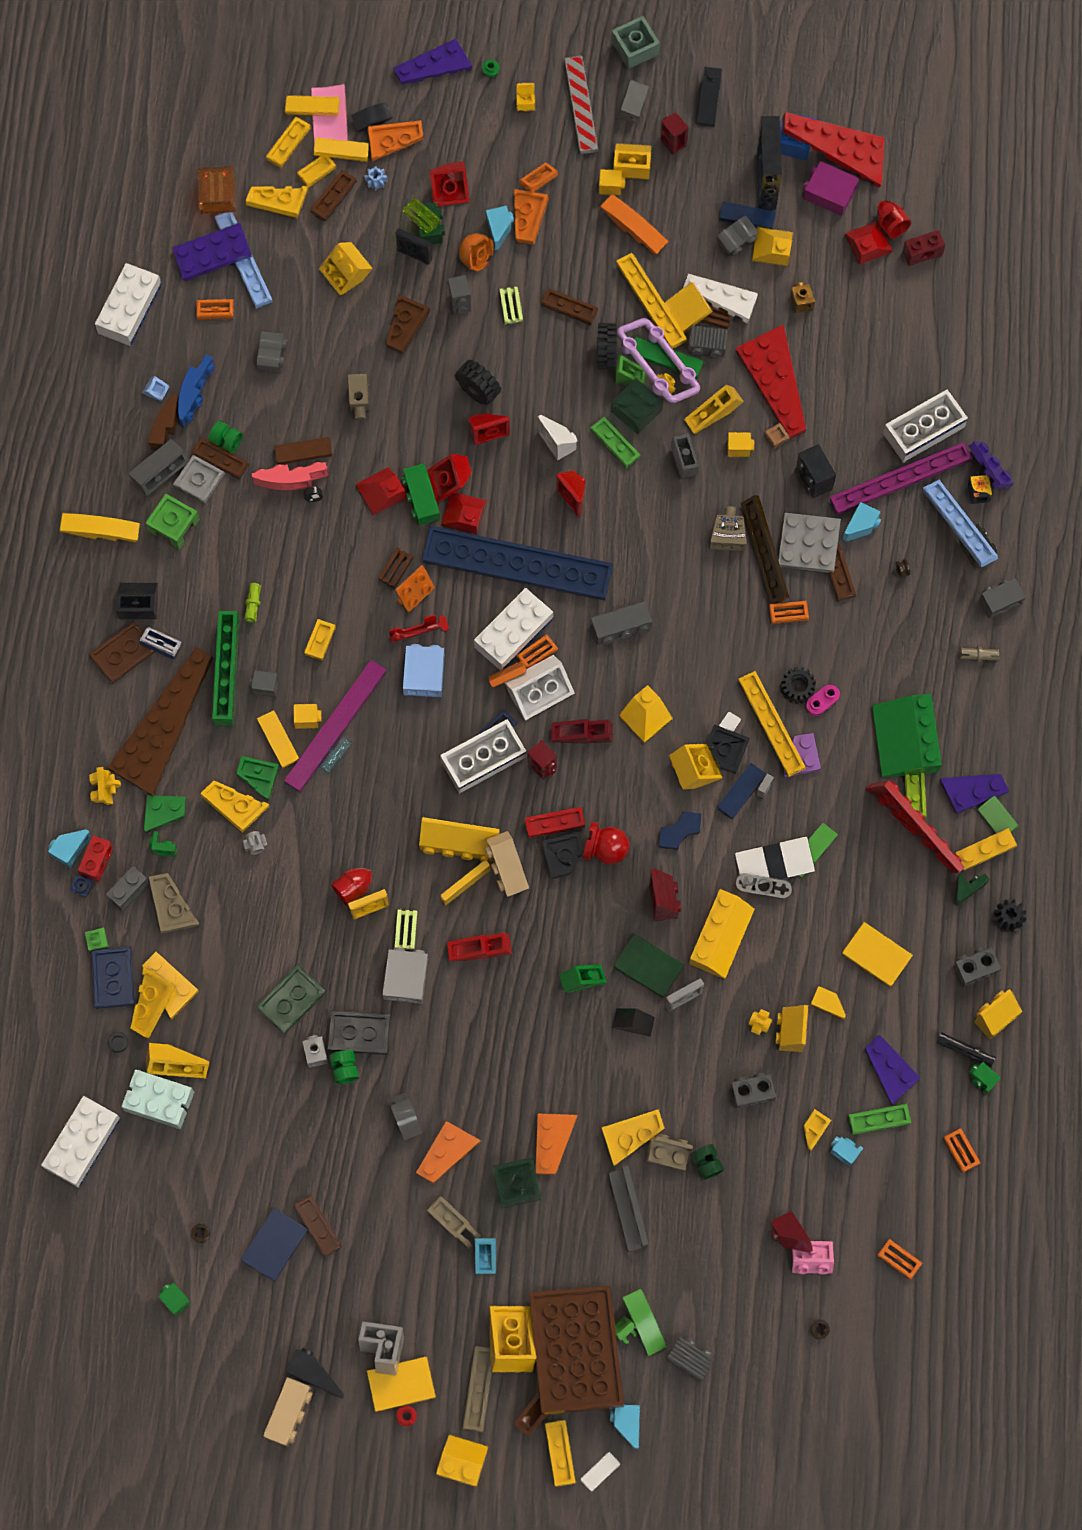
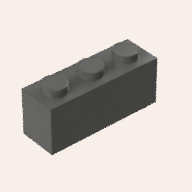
(159, 467)
(621, 623)

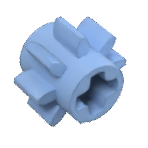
(375, 173)

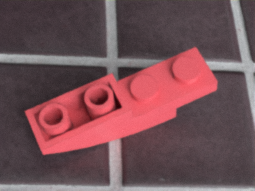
(282, 479)

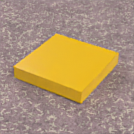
(688, 307)
(368, 904)

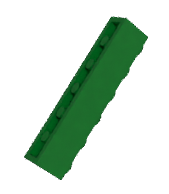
(226, 668)

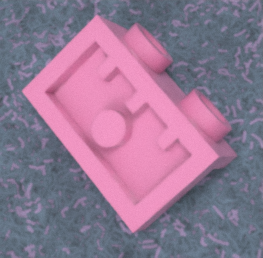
(818, 1261)

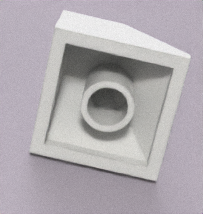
(556, 437)

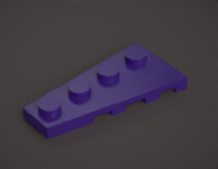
(438, 61)

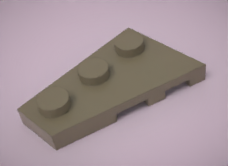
(169, 905)

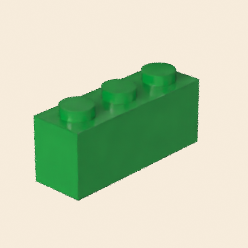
(420, 494)

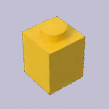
(611, 182)
(740, 444)
(306, 716)

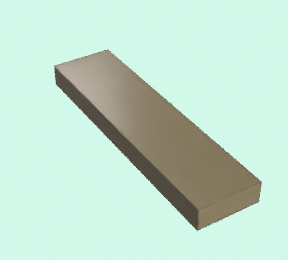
(478, 1390)

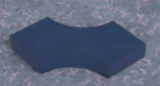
(687, 825)

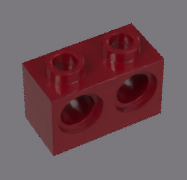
(674, 133)
(542, 760)

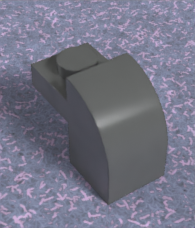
(405, 1116)

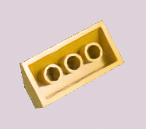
(455, 839)
(721, 934)

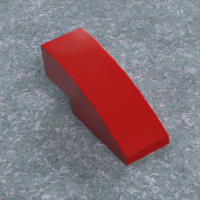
(479, 947)

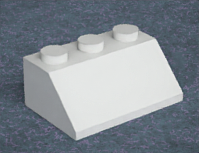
(540, 687)

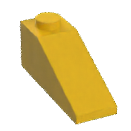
(714, 409)
(171, 1061)

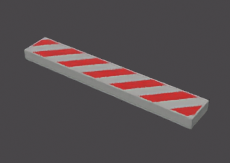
(581, 105)

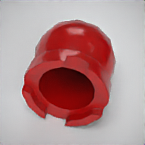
(606, 844)

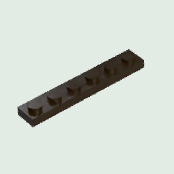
(764, 550)

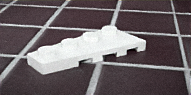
(733, 299)

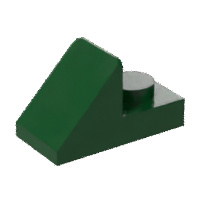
(965, 890)

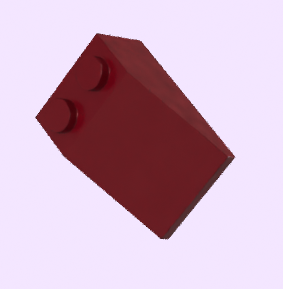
(663, 896)

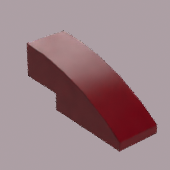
(582, 731)

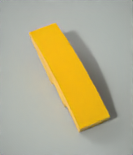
(98, 526)

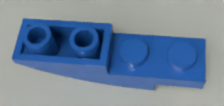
(190, 392)

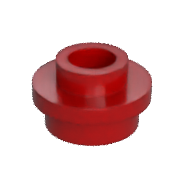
(406, 1409)

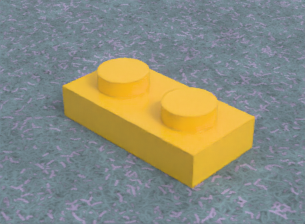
(320, 640)

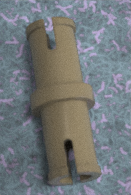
(979, 654)

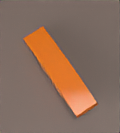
(634, 224)

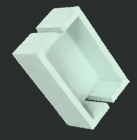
(157, 1099)

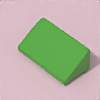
(997, 816)

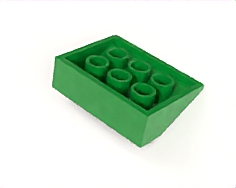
(907, 736)

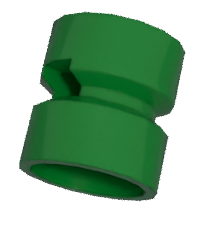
(223, 435)
(344, 1067)

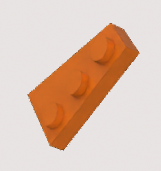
(393, 137)
(528, 214)
(552, 1138)
(446, 1151)

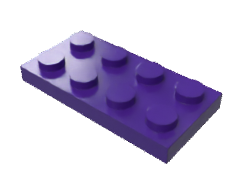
(212, 251)

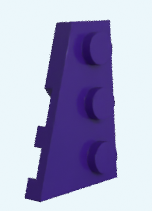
(994, 470)
(972, 790)
(891, 1069)

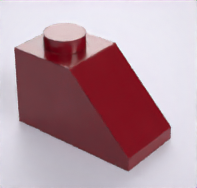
(790, 1233)

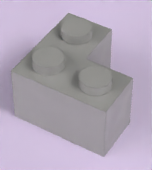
(385, 1342)

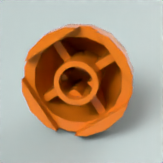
(475, 251)

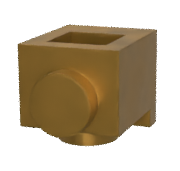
(800, 300)

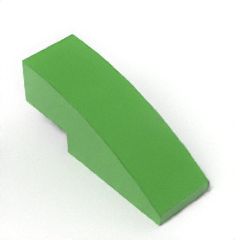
(644, 1321)

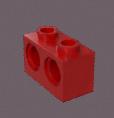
(95, 859)

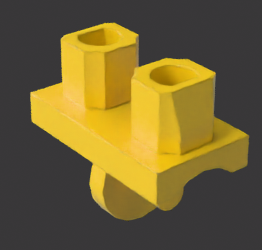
(106, 786)

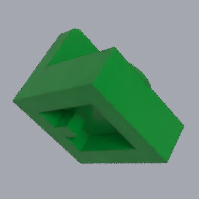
(165, 848)

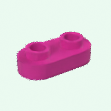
(823, 699)

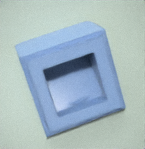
(156, 389)

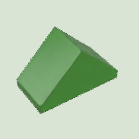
(628, 371)

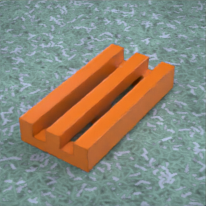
(540, 179)
(215, 312)
(805, 617)
(547, 654)
(507, 673)
(955, 1155)
(913, 1269)

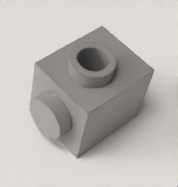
(315, 1051)

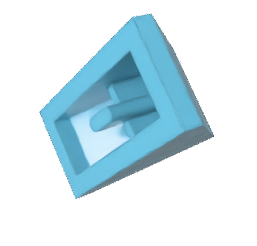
(485, 1255)

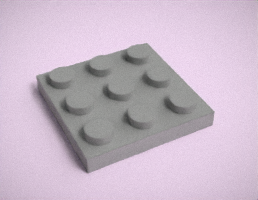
(809, 542)

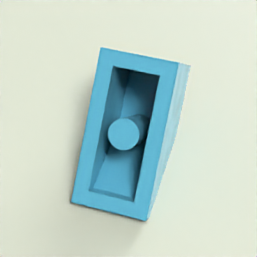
(499, 224)
(862, 522)
(69, 846)
(627, 1423)

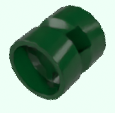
(707, 1169)

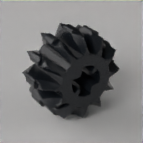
(1016, 914)

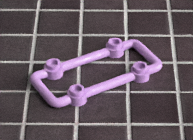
(660, 385)

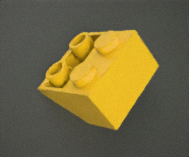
(633, 160)
(345, 267)
(999, 1014)

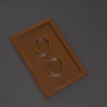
(121, 653)

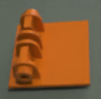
(414, 589)

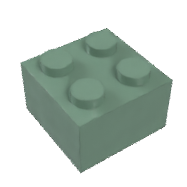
(635, 42)

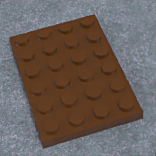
(576, 1350)

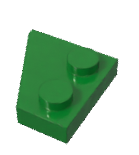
(258, 775)
(163, 810)

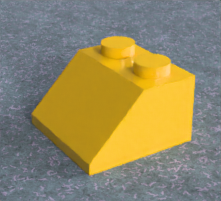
(695, 766)
(792, 1028)
(462, 1461)

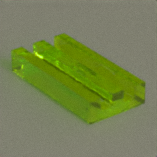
(410, 205)

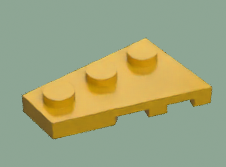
(281, 201)
(234, 806)
(184, 989)
(152, 1001)
(630, 1134)

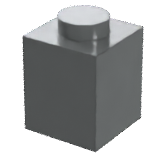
(264, 683)

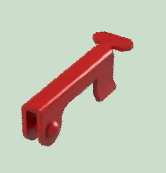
(429, 624)

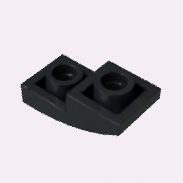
(371, 116)

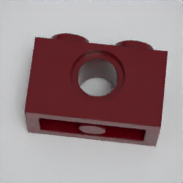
(923, 248)

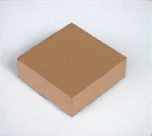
(777, 435)

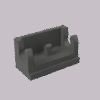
(633, 101)

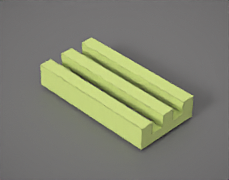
(509, 292)
(406, 913)

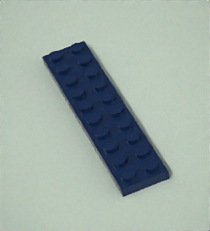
(517, 563)

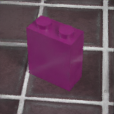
(830, 188)

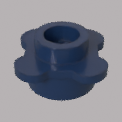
(80, 880)

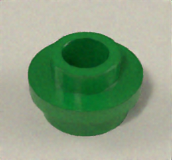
(490, 72)

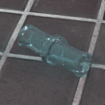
(335, 754)

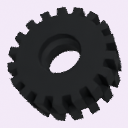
(607, 346)
(478, 382)

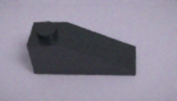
(709, 96)
(308, 1369)

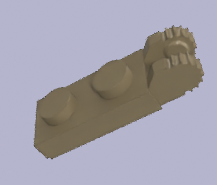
(451, 1220)

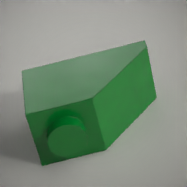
(582, 978)

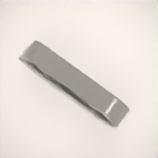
(779, 882)

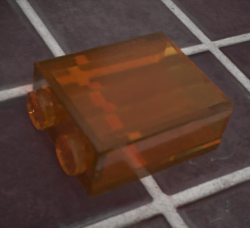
(217, 190)

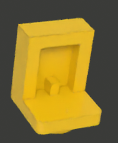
(525, 96)

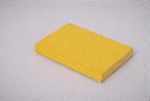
(877, 954)
(409, 1386)

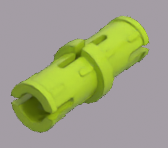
(252, 602)

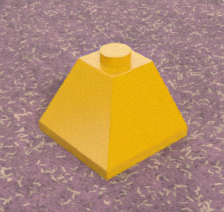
(772, 246)
(645, 714)

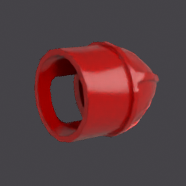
(892, 219)
(352, 884)

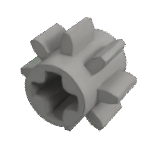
(254, 842)

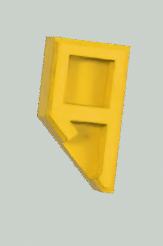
(828, 1002)
(815, 1127)

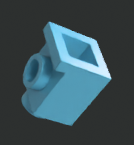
(845, 1150)

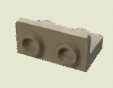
(668, 1152)

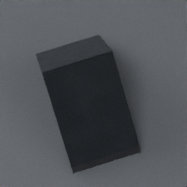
(633, 1021)

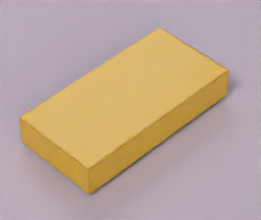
(316, 170)

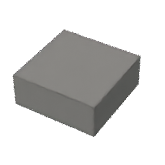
(765, 785)

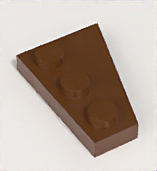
(407, 320)

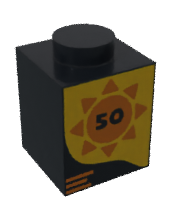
(979, 489)

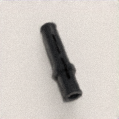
(965, 1049)

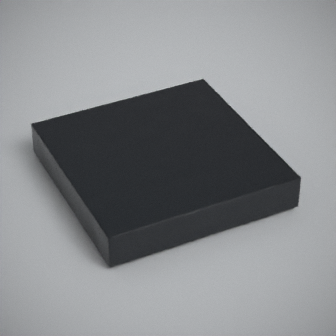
(413, 246)

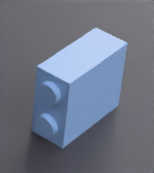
(423, 670)

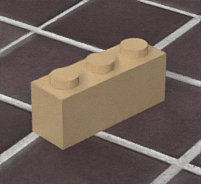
(506, 864)
(288, 1412)

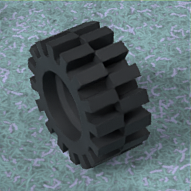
(805, 677)

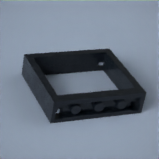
(768, 162)

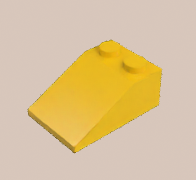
(511, 1339)

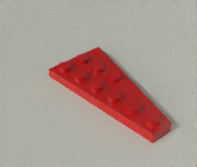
(842, 145)
(772, 370)
(913, 821)

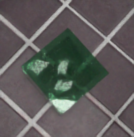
(636, 406)
(517, 1183)

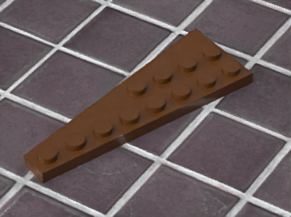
(152, 742)

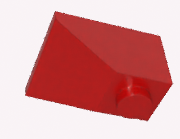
(449, 184)
(868, 242)
(488, 427)
(449, 476)
(572, 489)
(381, 490)
(464, 513)

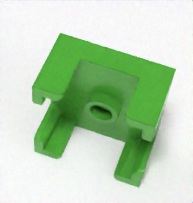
(172, 520)

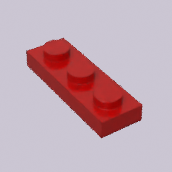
(555, 822)

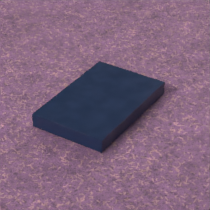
(113, 977)
(274, 1244)

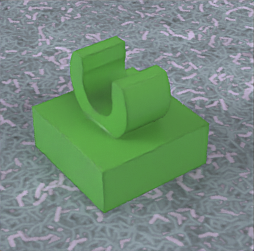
(96, 939)
(623, 1328)

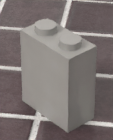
(405, 975)

